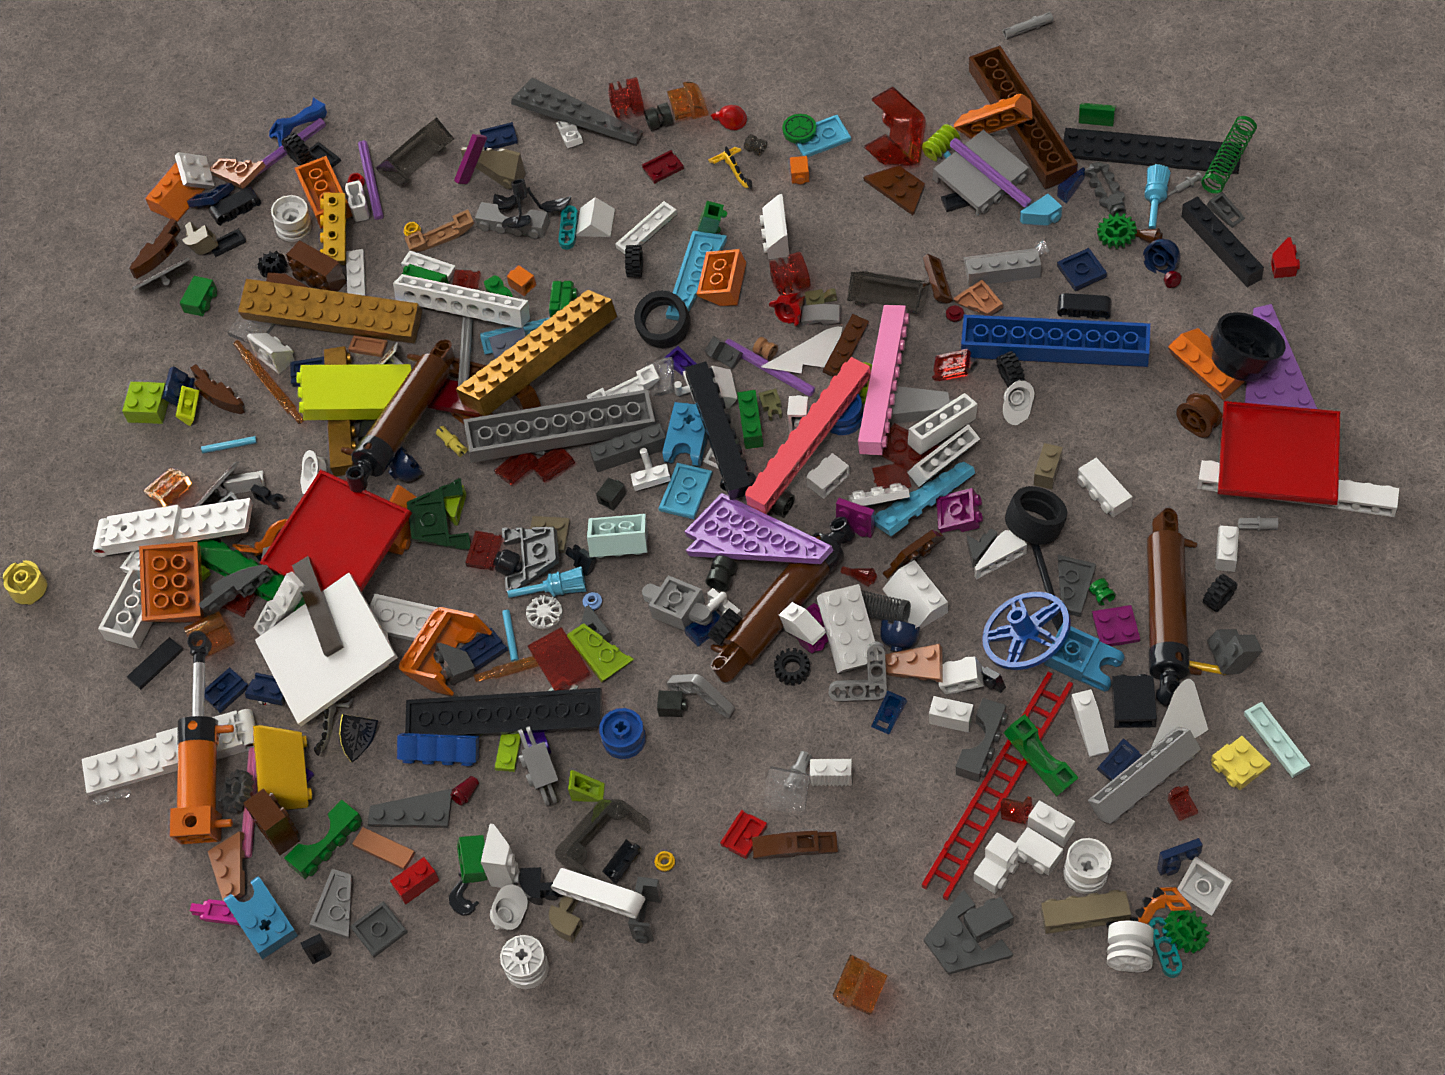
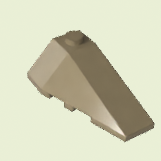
(500, 165)

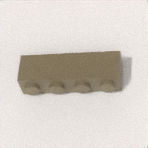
(1085, 911)

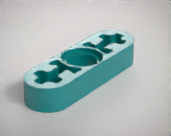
(568, 222)
(1156, 942)

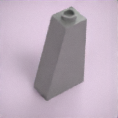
(916, 404)

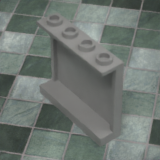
(971, 182)

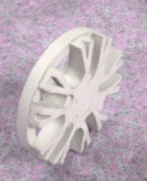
(544, 612)

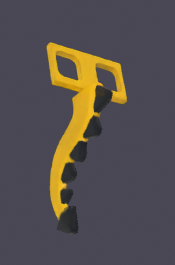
(730, 160)

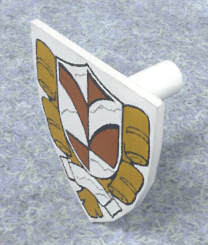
(389, 356)

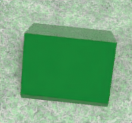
(1097, 114)

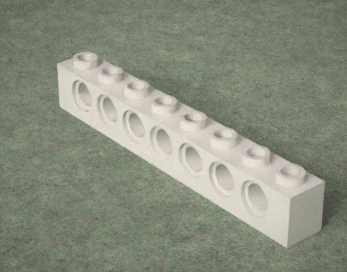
(462, 301)

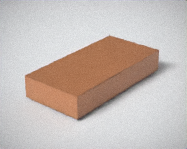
(368, 346)

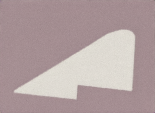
(811, 352)
(1183, 712)

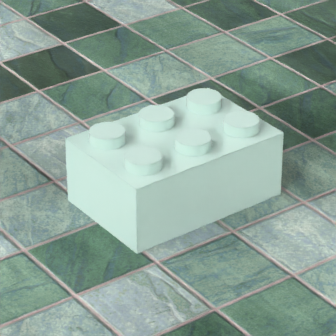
(617, 535)

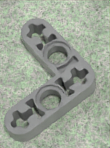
(873, 680)
(697, 684)

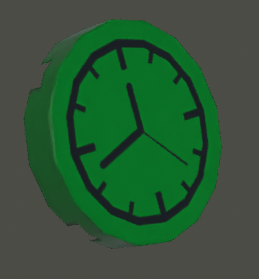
(799, 128)

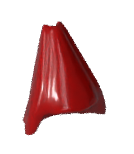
(788, 308)

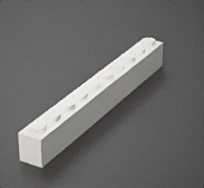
(1351, 495)

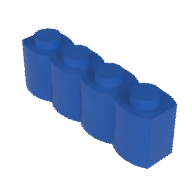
(438, 748)

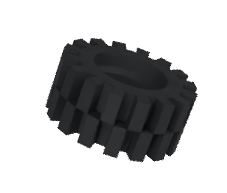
(296, 148)
(633, 260)
(1010, 368)
(1220, 592)
(724, 626)
(792, 656)

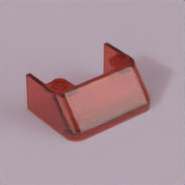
(906, 127)

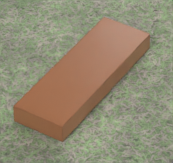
(383, 848)

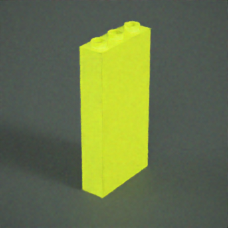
(348, 390)

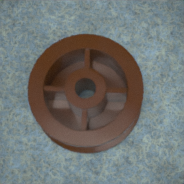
(1199, 414)

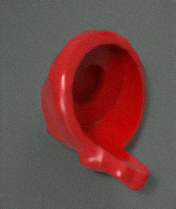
(731, 117)

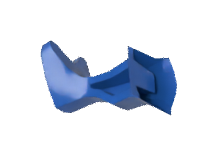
(284, 126)

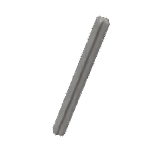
(465, 351)

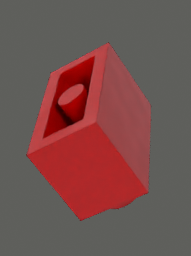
(414, 880)

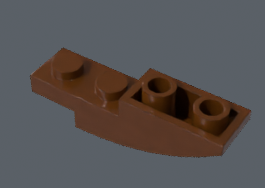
(154, 254)
(216, 393)
(793, 844)

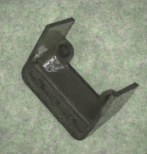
(415, 152)
(888, 290)
(572, 849)

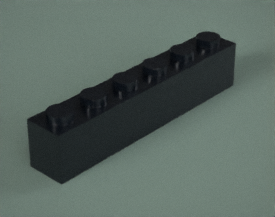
(1222, 242)

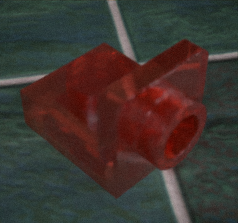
(1182, 803)
(1016, 810)

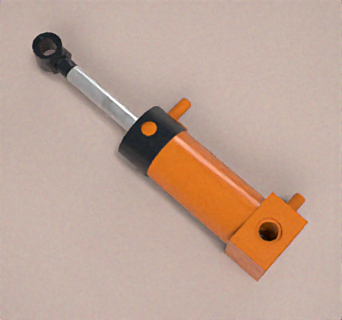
(197, 741)

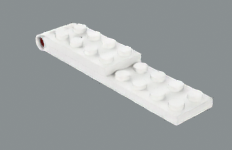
(170, 525)
(160, 755)

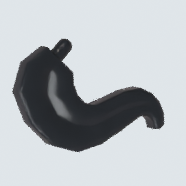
(458, 903)

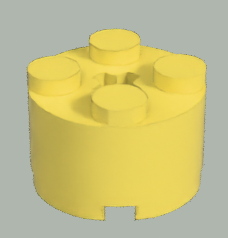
(24, 582)

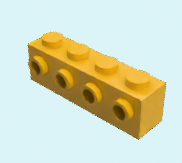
(334, 226)

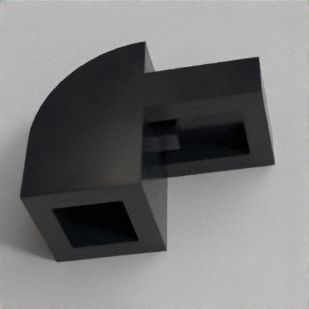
(534, 886)

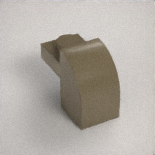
(200, 240)
(563, 922)

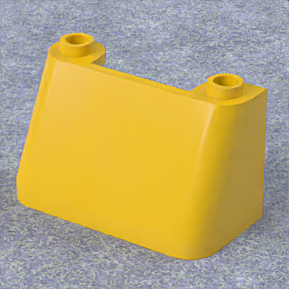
(281, 765)

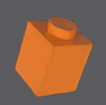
(799, 169)
(521, 280)

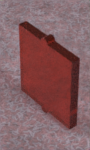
(891, 474)

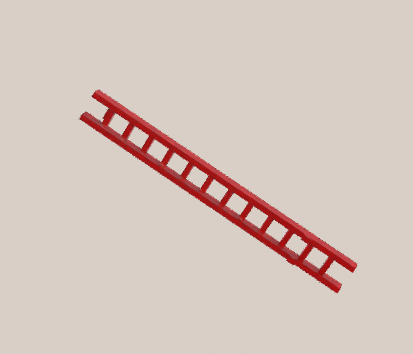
(1003, 755)

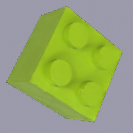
(145, 403)

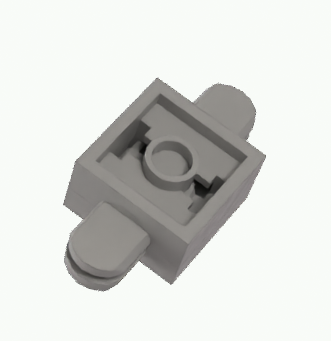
(685, 599)
(539, 766)

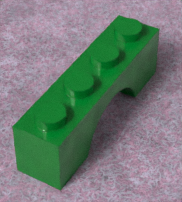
(1025, 738)
(307, 858)

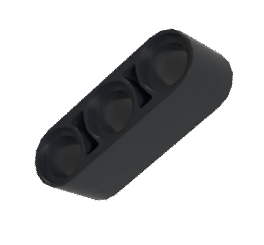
(234, 205)
(1084, 305)

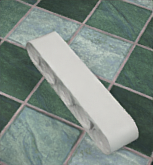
(598, 893)

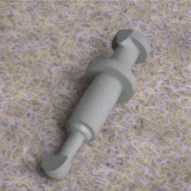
(1188, 182)

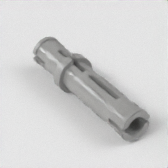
(1033, 23)

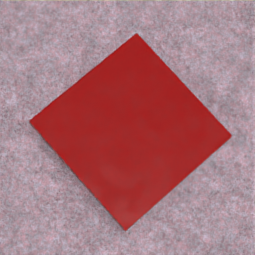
(1279, 453)
(337, 531)

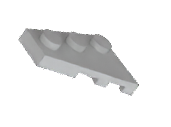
(333, 908)

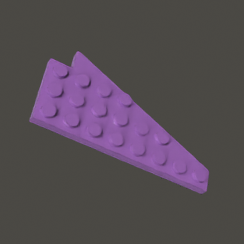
(1285, 383)
(747, 534)

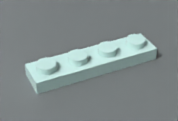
(1277, 739)

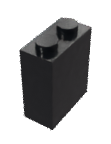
(1133, 701)

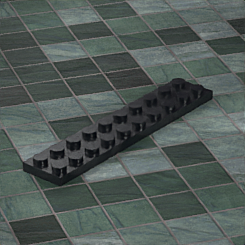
(1146, 150)
(506, 713)

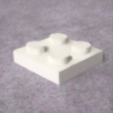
(194, 170)

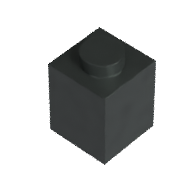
(611, 493)
(671, 704)

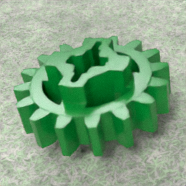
(1117, 231)
(1186, 930)

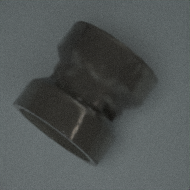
(756, 145)

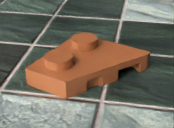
(979, 299)

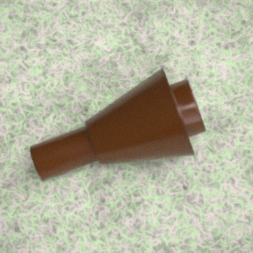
(1149, 235)

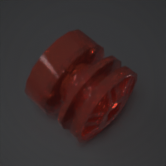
(626, 97)
(787, 274)

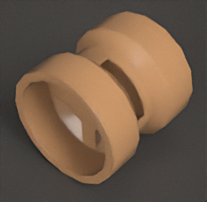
(764, 348)

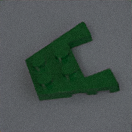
(429, 519)

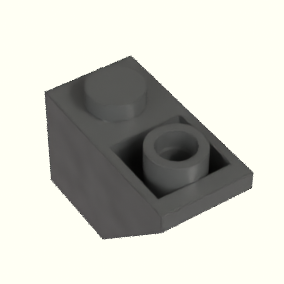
(454, 663)

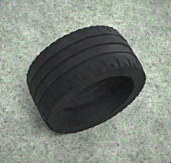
(651, 302)
(1029, 527)

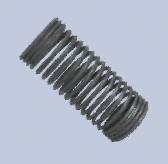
(904, 605)

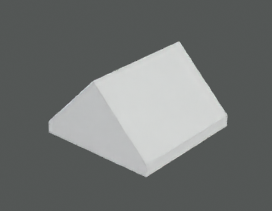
(595, 219)
(1204, 886)

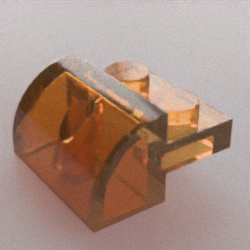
(687, 101)
(168, 487)
(215, 629)
(859, 985)

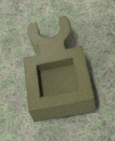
(771, 402)

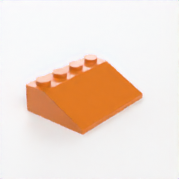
(171, 582)

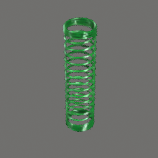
(1216, 177)

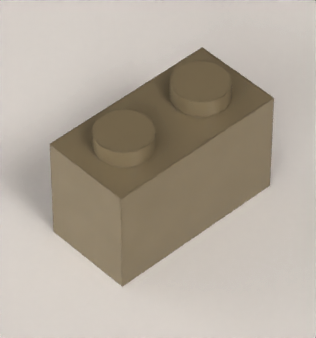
(1048, 466)

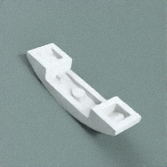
(645, 380)

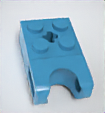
(685, 434)
(1086, 660)
(257, 915)

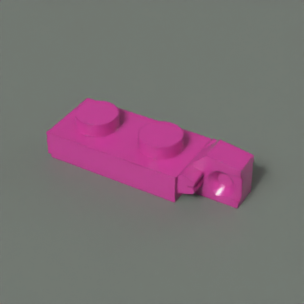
(214, 911)

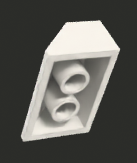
(775, 229)
(925, 599)
(499, 860)

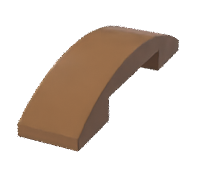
(442, 234)

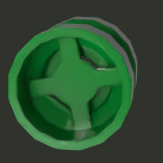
(1101, 591)

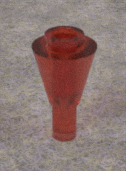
(864, 575)

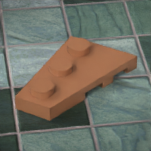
(236, 172)
(917, 662)
(227, 866)

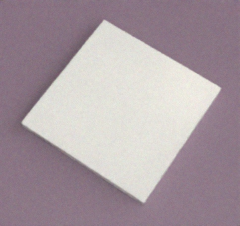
(297, 660)

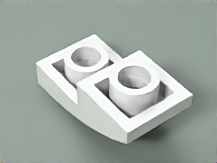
(569, 133)

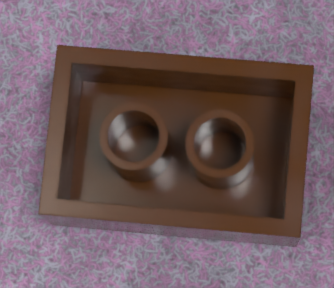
(315, 268)
(272, 821)

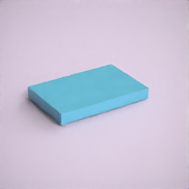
(828, 135)
(685, 491)

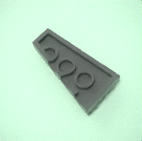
(420, 811)

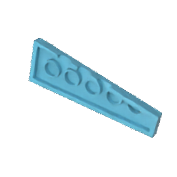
(691, 268)
(897, 515)

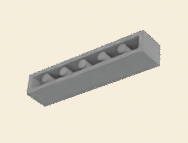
(1144, 775)

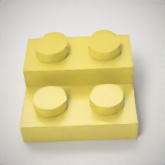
(1239, 763)

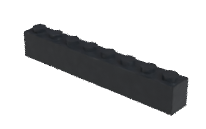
(718, 430)

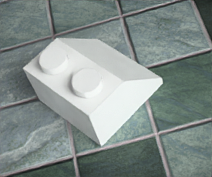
(271, 351)

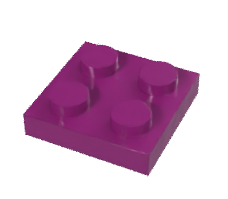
(858, 516)
(1116, 626)

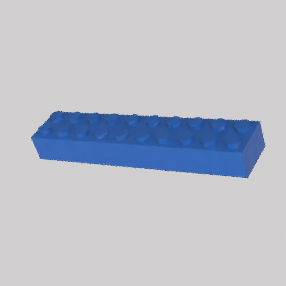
(1057, 340)

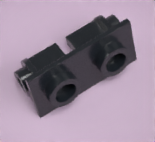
(621, 861)

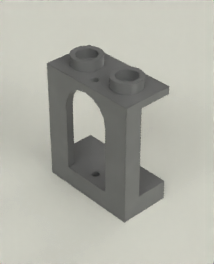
(652, 892)

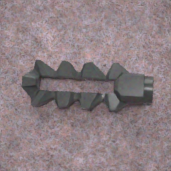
(1115, 201)

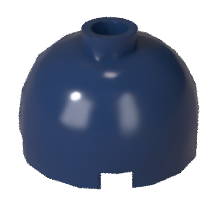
(1162, 252)
(403, 465)
(899, 635)

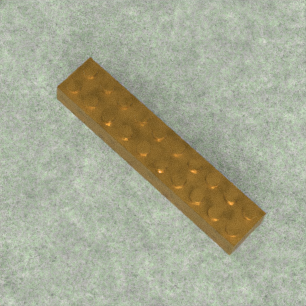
(330, 311)
(536, 352)

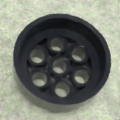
(1246, 346)

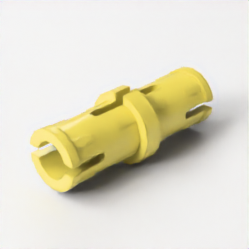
(451, 441)

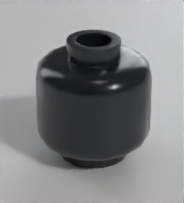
(507, 562)

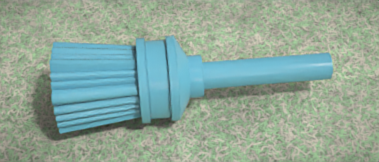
(1156, 189)
(556, 584)

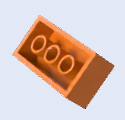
(316, 179)

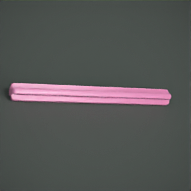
(248, 822)

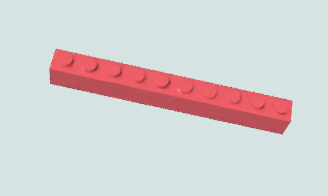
(808, 435)

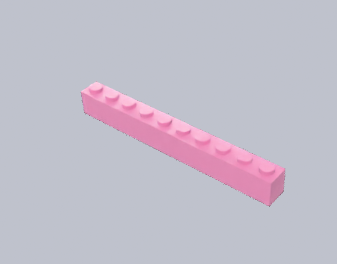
(883, 380)

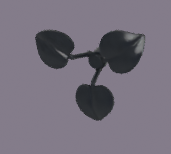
(520, 192)

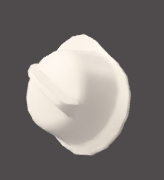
(1018, 402)
(310, 468)
(508, 907)

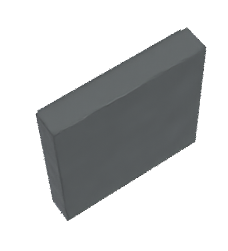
(378, 929)

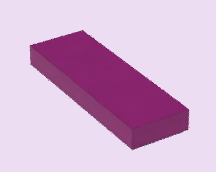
(470, 159)

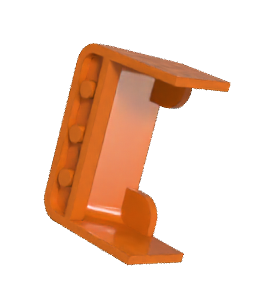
(444, 627)

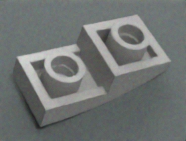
(822, 313)

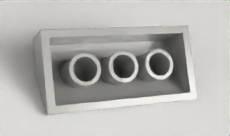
(1003, 266)

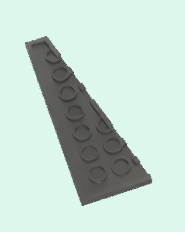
(561, 106)

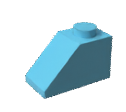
(1042, 212)

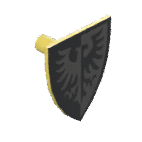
(356, 735)

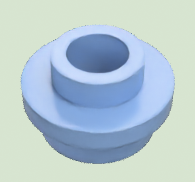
(594, 605)

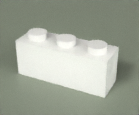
(1104, 487)

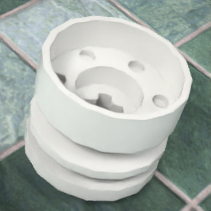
(291, 218)
(1089, 855)
(1130, 946)
(525, 971)

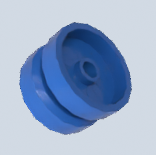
(850, 420)
(622, 733)

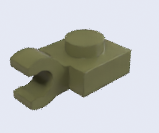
(818, 297)

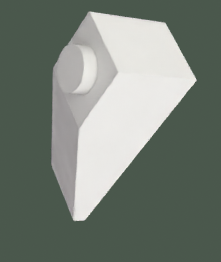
(1002, 551)
(1089, 722)

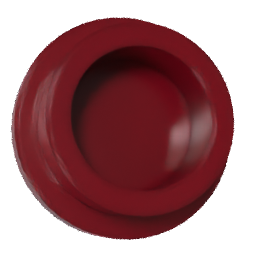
(1172, 279)
(954, 313)

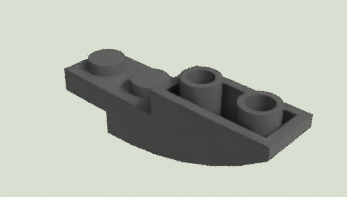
(242, 582)

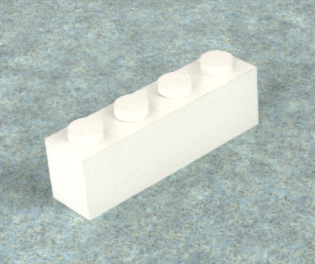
(942, 423)
(943, 455)

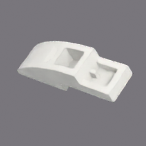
(282, 604)

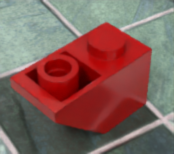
(1284, 260)

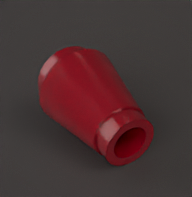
(464, 791)

